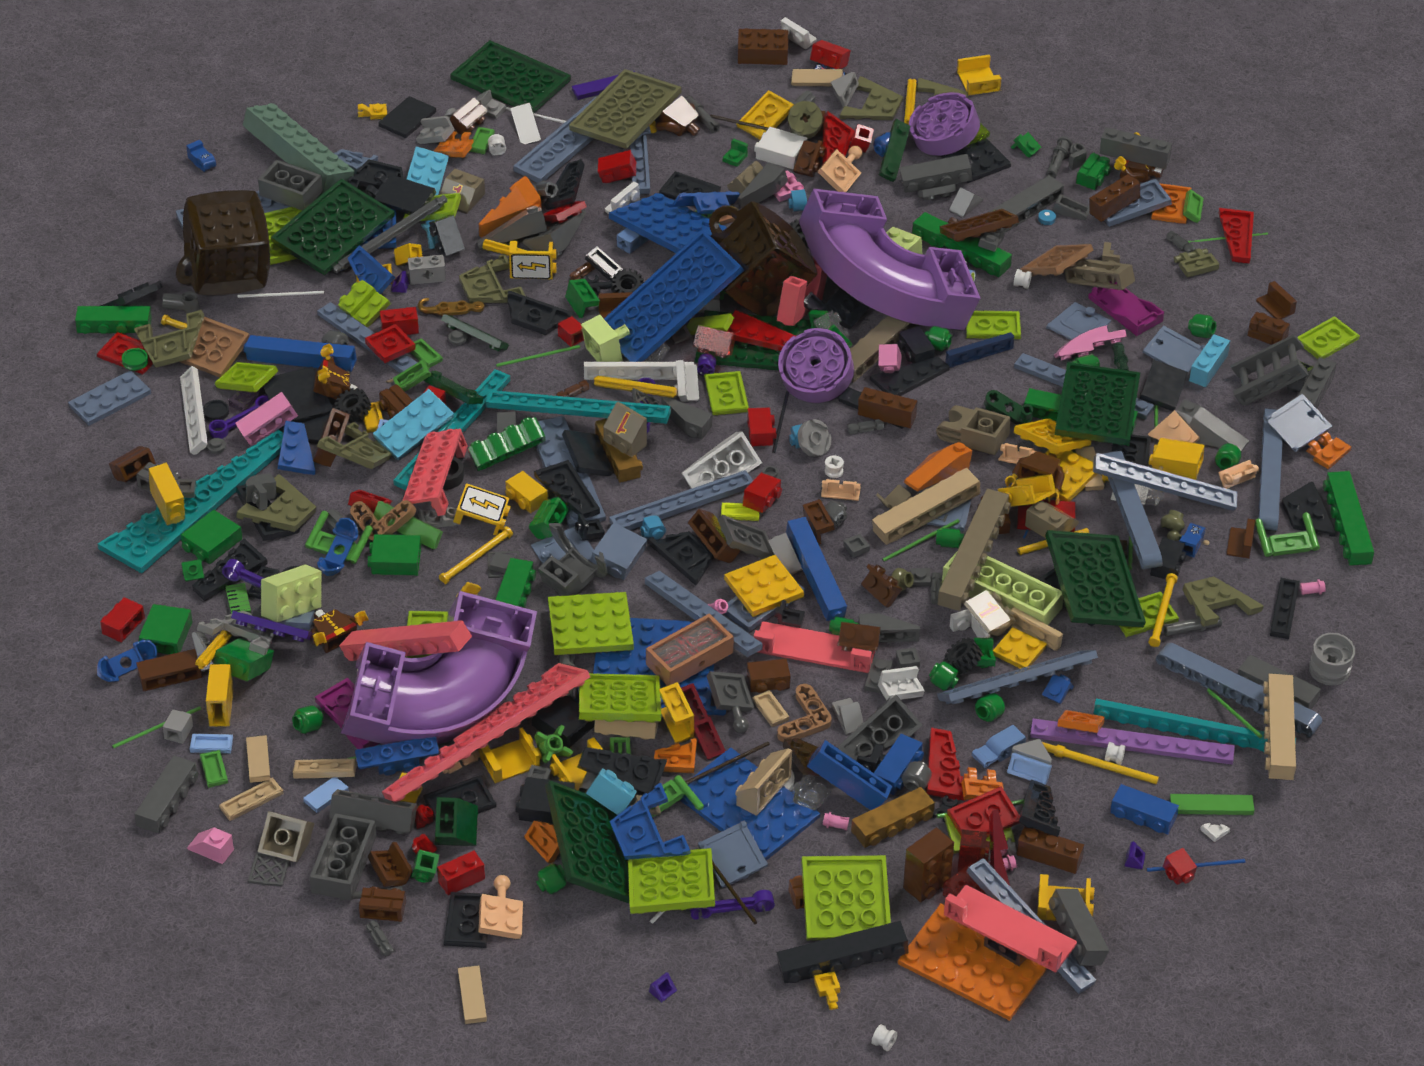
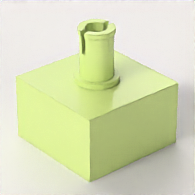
(602, 340)

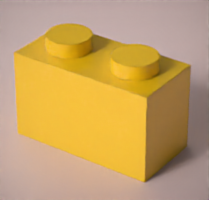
(526, 491)

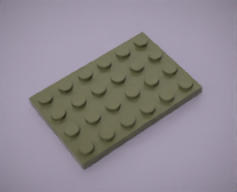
(625, 108)

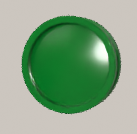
(134, 359)

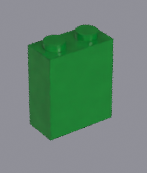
(211, 537)
(395, 554)
(167, 628)
(243, 662)

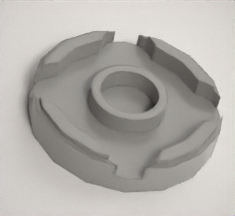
(814, 438)

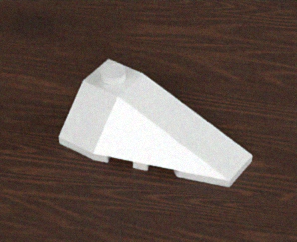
(725, 459)

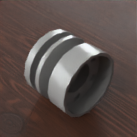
(1331, 659)

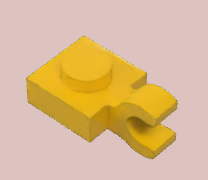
(375, 111)
(828, 986)

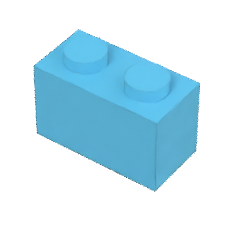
(611, 791)

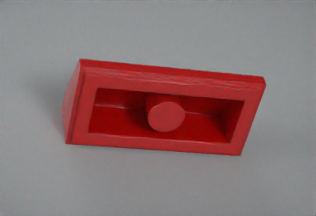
(369, 499)

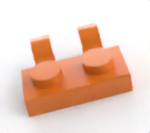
(455, 147)
(1331, 453)
(973, 787)

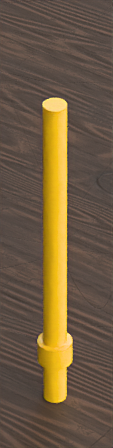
(1061, 751)

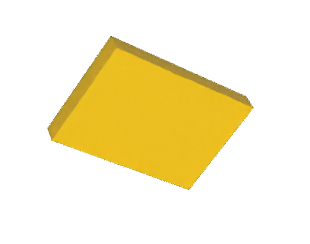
(767, 112)

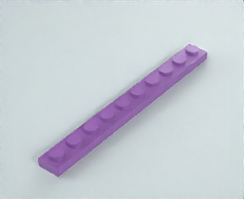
(1136, 742)

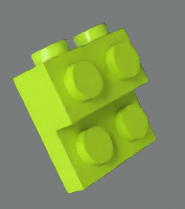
(363, 303)

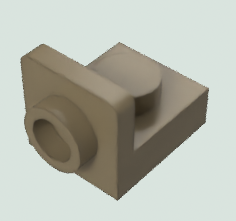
(1108, 254)

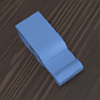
(630, 240)
(999, 746)

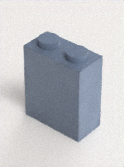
(620, 550)

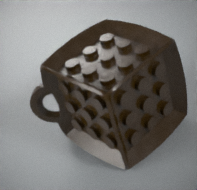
(225, 243)
(766, 251)

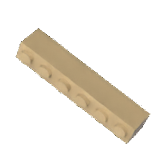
(926, 506)
(1280, 726)

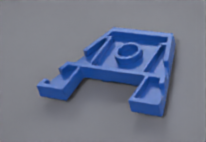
(638, 833)

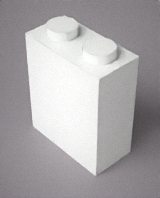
(779, 147)

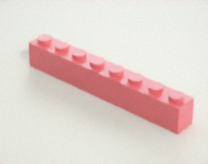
(412, 639)

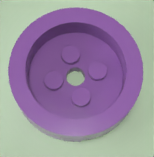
(953, 132)
(820, 381)

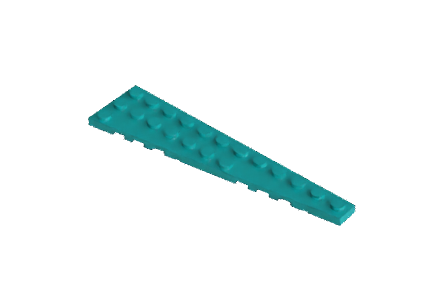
(151, 537)

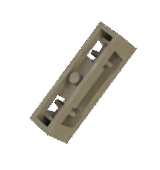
(1100, 273)

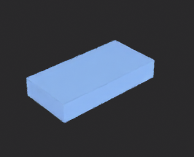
(211, 742)
(1029, 768)
(321, 797)

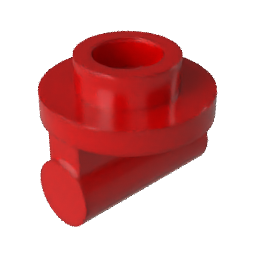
(424, 816)
(423, 843)

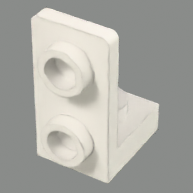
(963, 620)

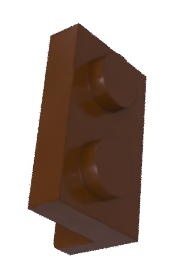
(391, 865)

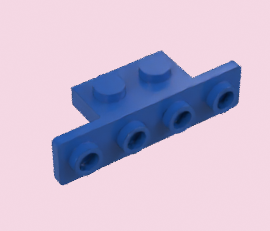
(706, 202)
(397, 755)

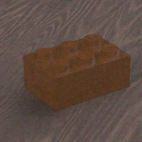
(763, 46)
(928, 864)

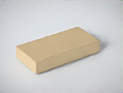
(770, 708)

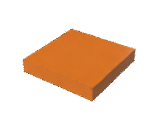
(1081, 721)

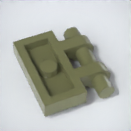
(1196, 262)

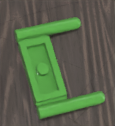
(322, 541)
(1290, 542)
(675, 791)

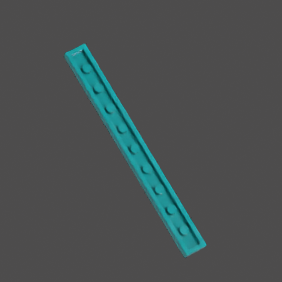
(571, 405)
(462, 418)
(1179, 724)

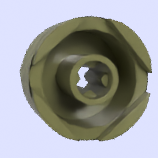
(811, 112)

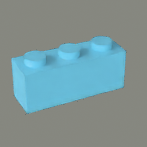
(1209, 360)

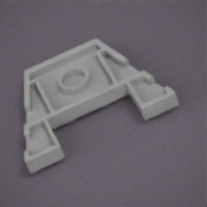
(259, 640)

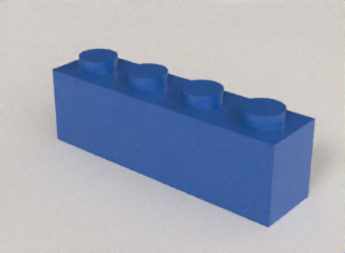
(849, 776)

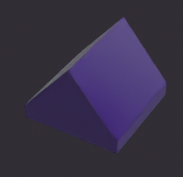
(400, 283)
(1135, 856)
(662, 987)

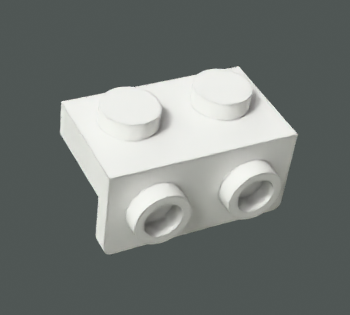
(797, 33)
(625, 197)
(687, 381)
(901, 682)

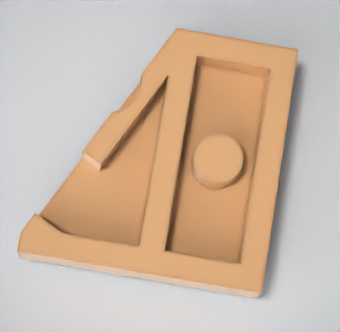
(1174, 428)

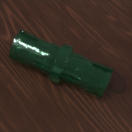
(1120, 358)

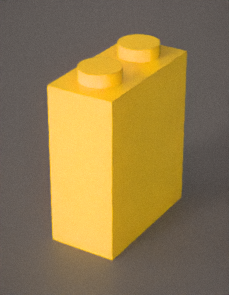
(1178, 457)
(166, 493)
(219, 695)

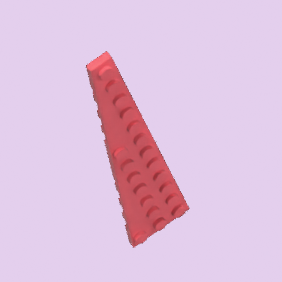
(554, 685)

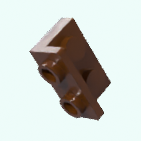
(809, 158)
(880, 585)
(859, 636)

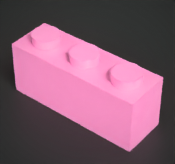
(266, 419)

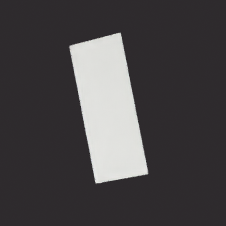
(525, 123)

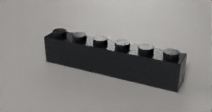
(842, 952)

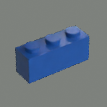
(896, 760)
(1144, 809)

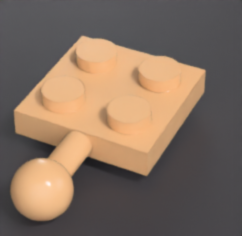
(840, 171)
(500, 914)

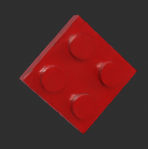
(561, 213)
(390, 343)

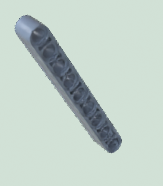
(1270, 475)
(1135, 520)
(1230, 684)

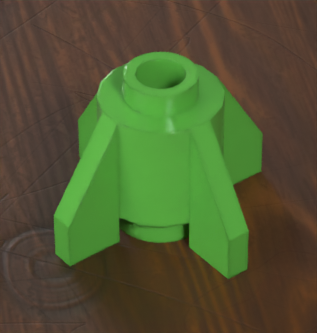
(551, 744)

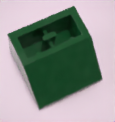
(455, 822)

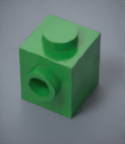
(424, 866)

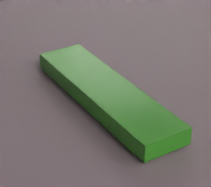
(429, 535)
(1213, 804)

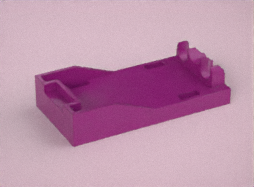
(1127, 308)
(338, 700)

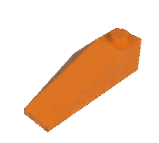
(518, 200)
(940, 466)

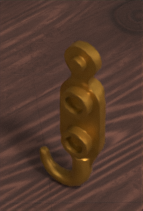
(450, 308)

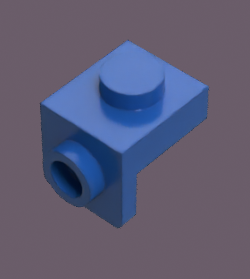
(1057, 688)

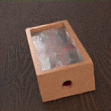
(689, 650)

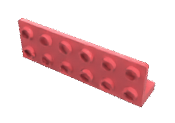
(433, 466)
(811, 647)
(1009, 927)

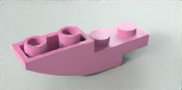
(1084, 343)

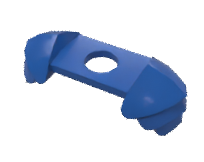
(346, 533)
(111, 669)

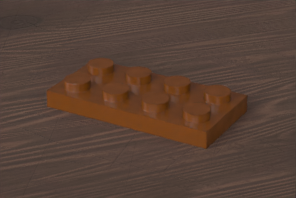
(979, 224)

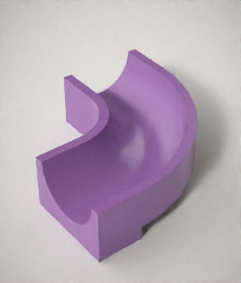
(861, 258)
(444, 691)

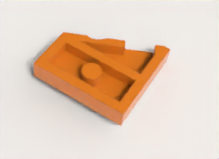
(679, 758)
(544, 840)

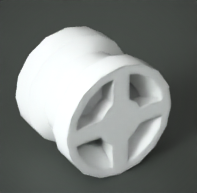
(500, 146)
(1022, 279)
(834, 466)
(1115, 753)
(884, 1037)

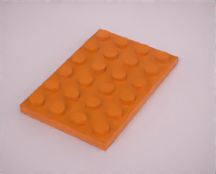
(961, 963)

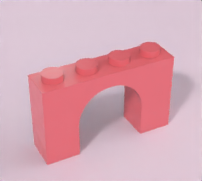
(793, 295)

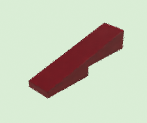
(703, 725)
(998, 845)

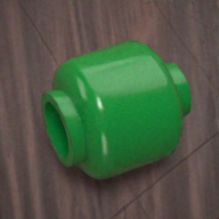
(1202, 326)
(939, 338)
(1227, 456)
(944, 676)
(989, 707)
(307, 719)
(551, 878)

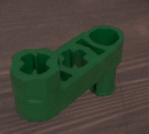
(1020, 413)

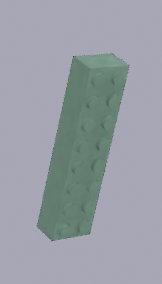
(295, 144)

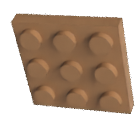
(1057, 259)
(216, 347)

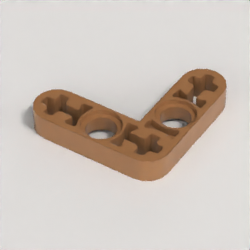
(382, 525)
(812, 718)

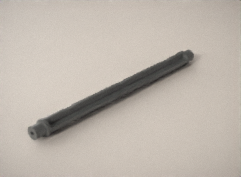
(395, 230)

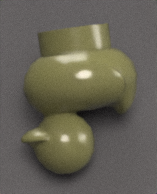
(1173, 522)
(904, 578)

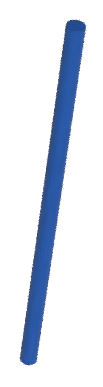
(1203, 864)

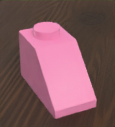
(889, 358)
(213, 844)

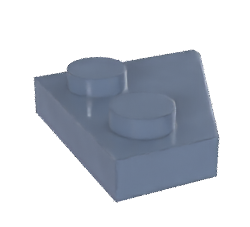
(354, 159)

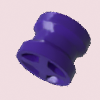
(706, 364)

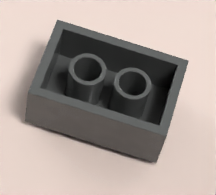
(290, 185)

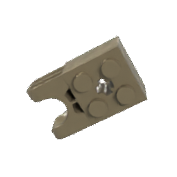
(975, 428)

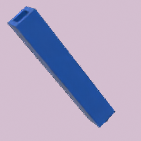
(297, 352)
(816, 569)

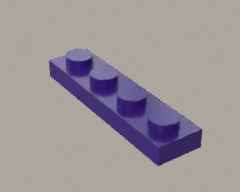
(263, 624)

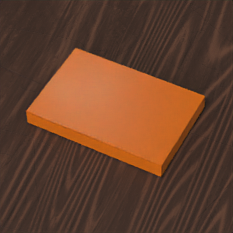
(1173, 212)

